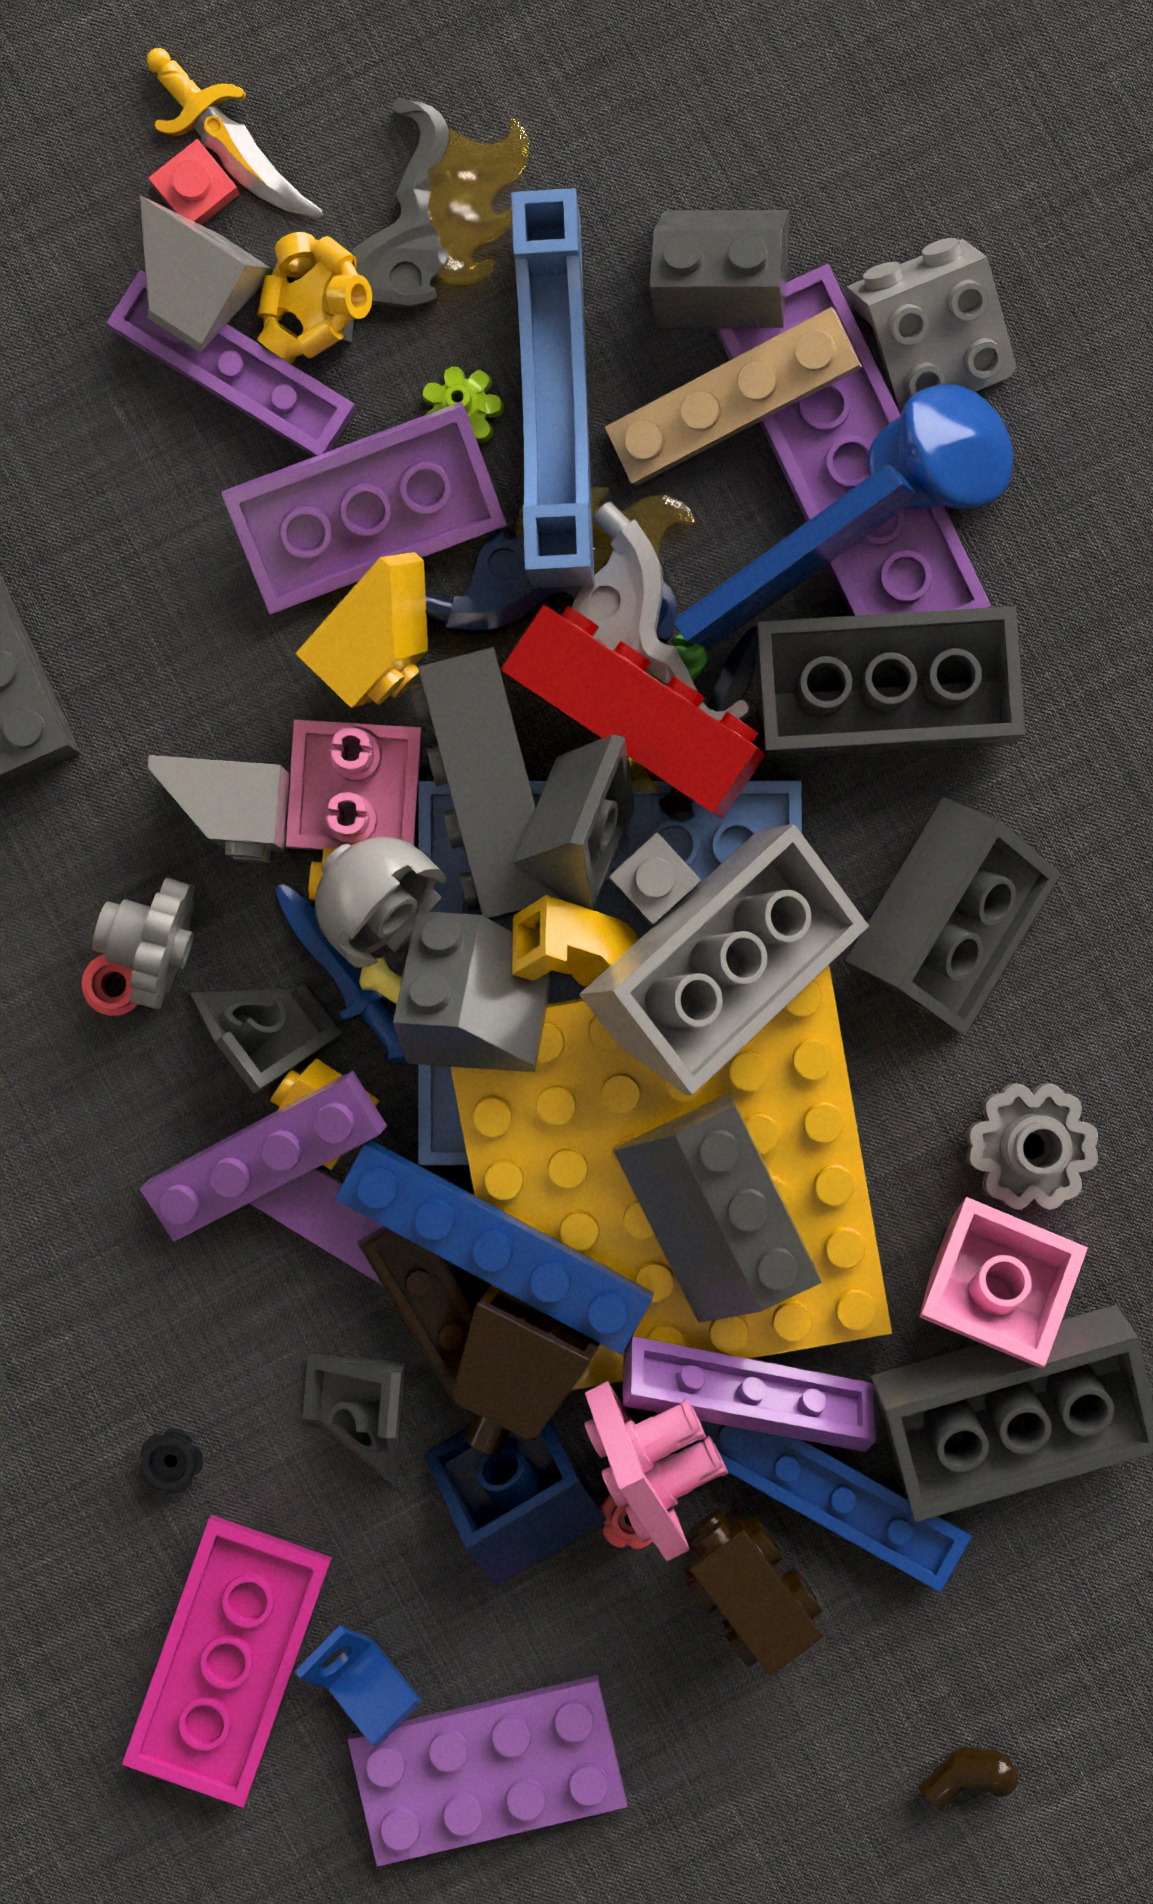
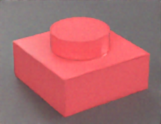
(194, 184)

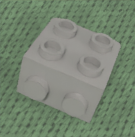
(936, 320)

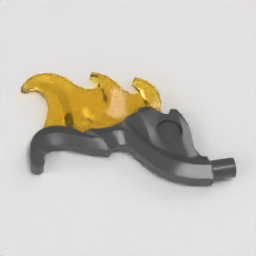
(443, 213)

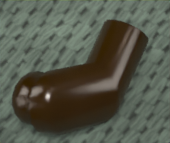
(973, 1770)

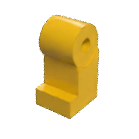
(566, 940)

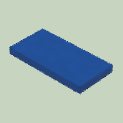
(796, 557)

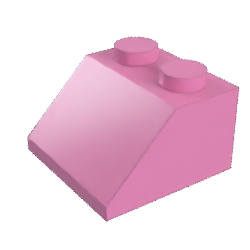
(1002, 1282)

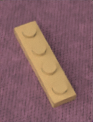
(733, 396)

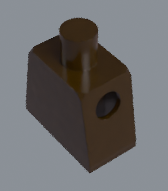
(516, 1369)

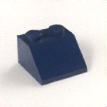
(516, 1502)

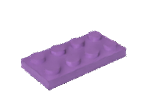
(368, 500)
(488, 1771)

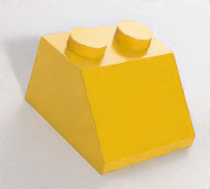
(374, 634)

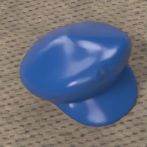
(947, 448)

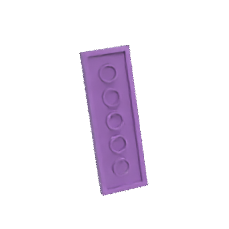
(824, 451)

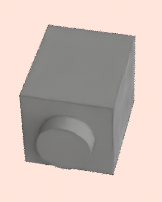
(654, 879)

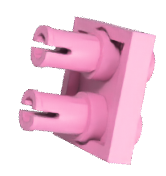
(352, 783)
(636, 1473)

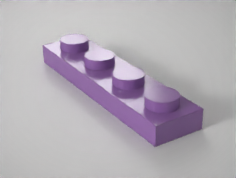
(241, 376)
(263, 1156)
(750, 1394)

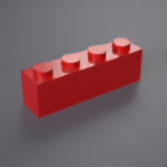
(617, 697)

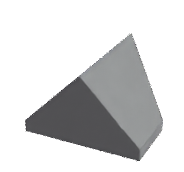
(194, 275)

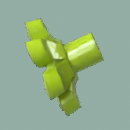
(474, 397)

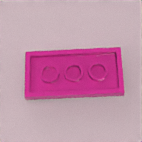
(227, 1661)

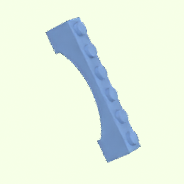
(553, 389)

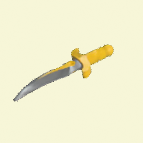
(224, 136)

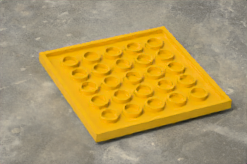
(547, 1157)

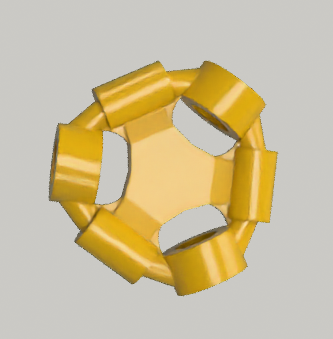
(326, 289)

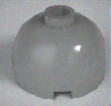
(374, 895)

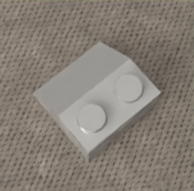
(231, 802)

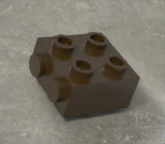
(765, 1609)

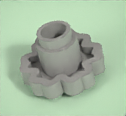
(149, 939)
(1064, 1151)

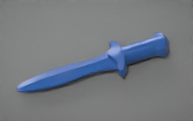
(358, 1002)

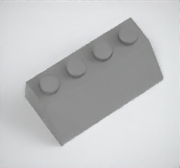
(726, 958)

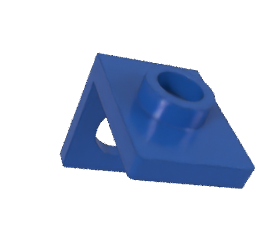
(362, 1683)

